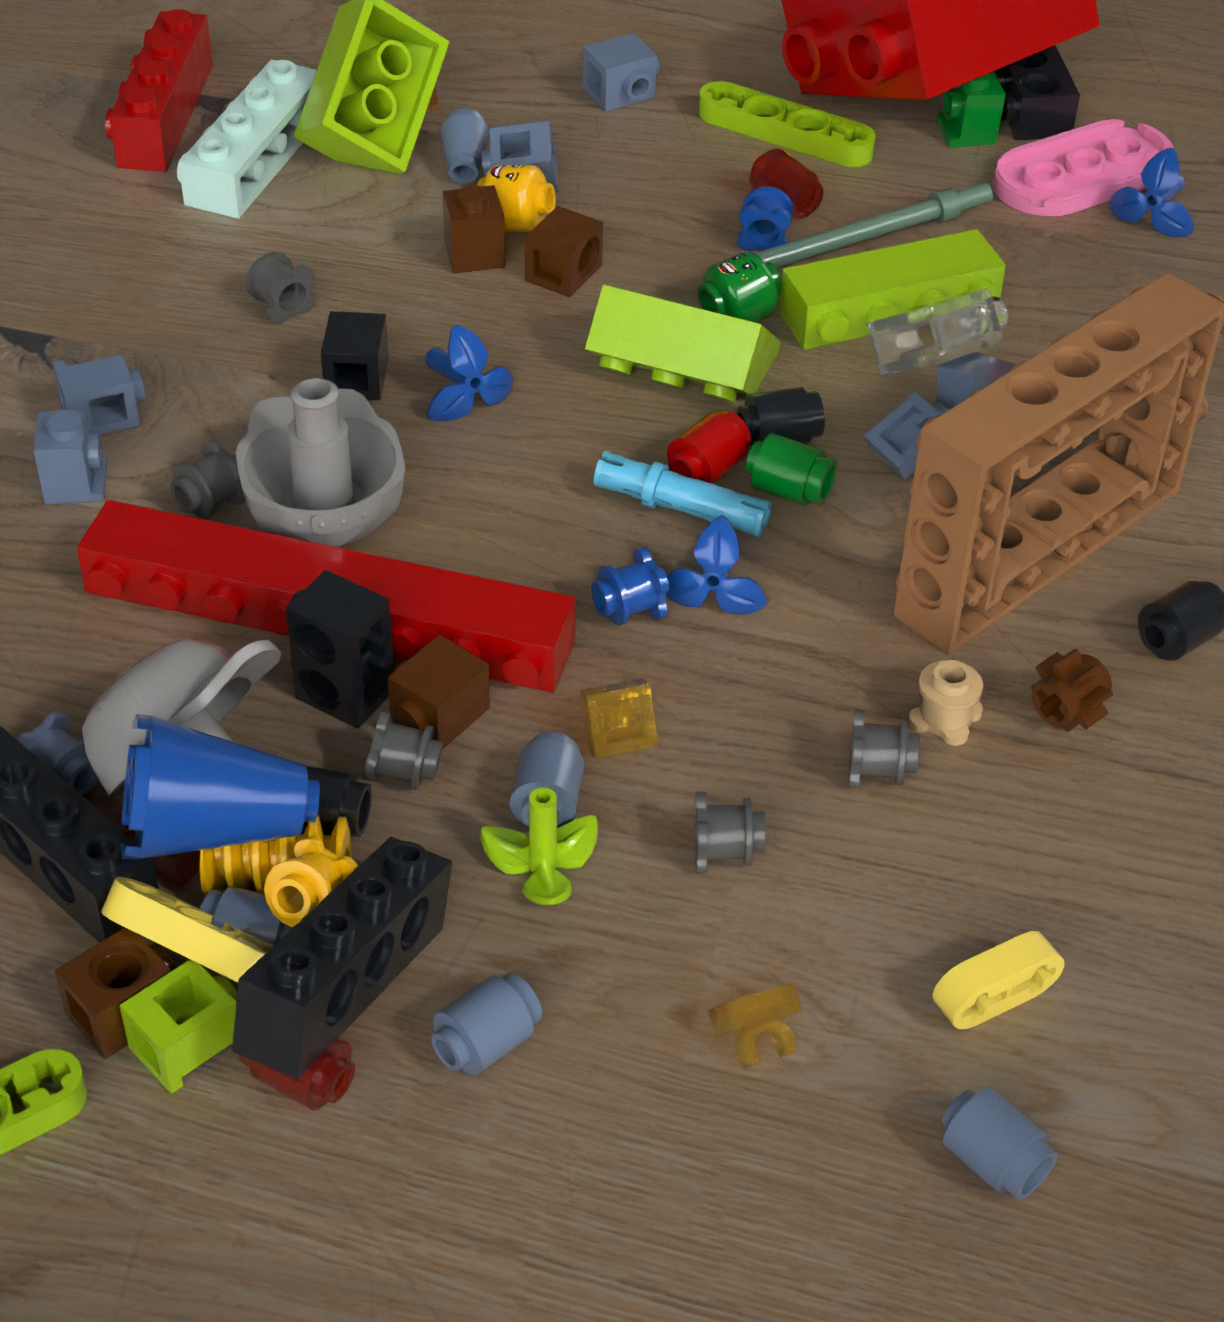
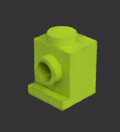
(180, 1022)

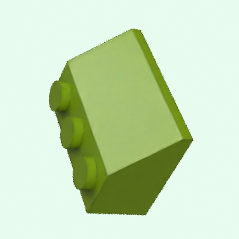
(372, 87)
(680, 344)

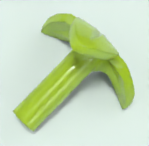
(544, 851)

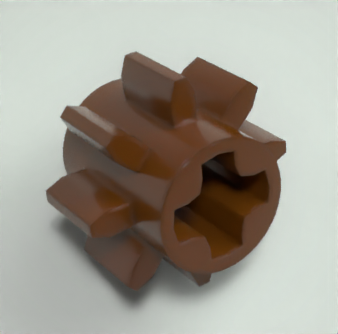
(1071, 690)

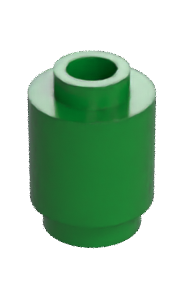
(791, 470)

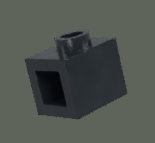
(356, 352)

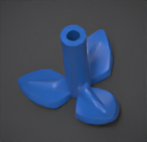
(1162, 183)
(463, 367)
(716, 553)

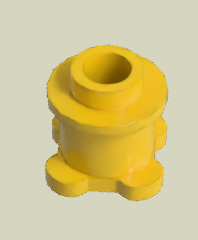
(303, 882)

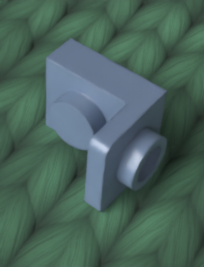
(896, 435)

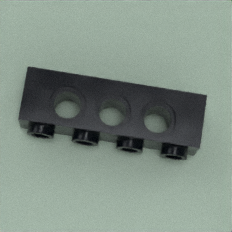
(62, 839)
(340, 957)

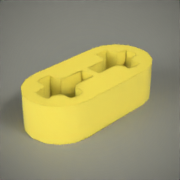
(998, 980)

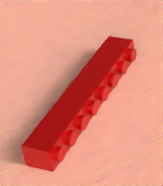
(253, 575)

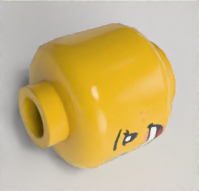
(522, 195)

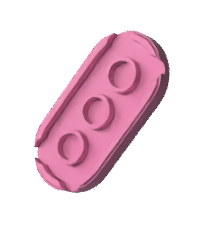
(1076, 167)

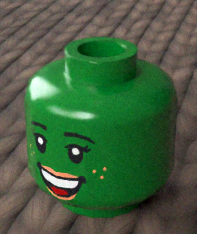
(741, 287)

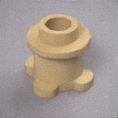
(948, 701)

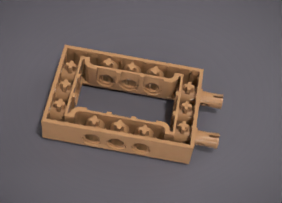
(1128, 371)

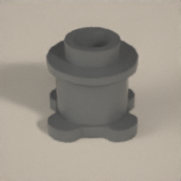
(282, 287)
(207, 481)
(882, 750)
(402, 752)
(727, 831)

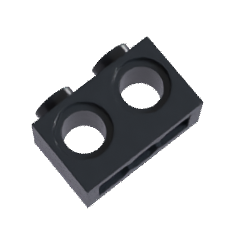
(1038, 96)
(340, 647)

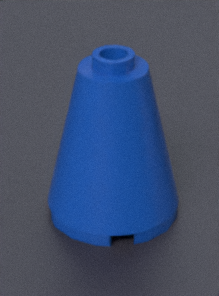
(208, 792)

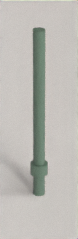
(939, 207)

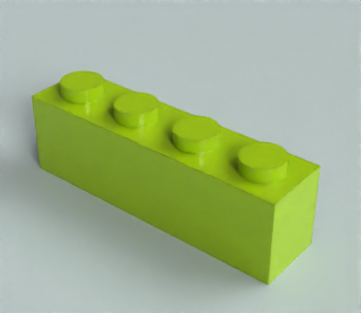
(839, 295)

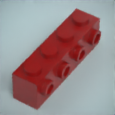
(160, 91)

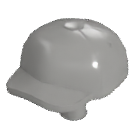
(320, 465)
(179, 683)

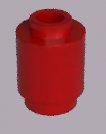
(709, 447)

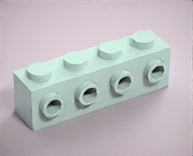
(247, 141)

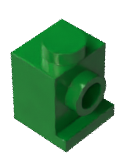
(972, 112)

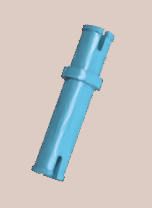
(668, 489)

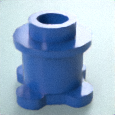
(764, 218)
(631, 589)

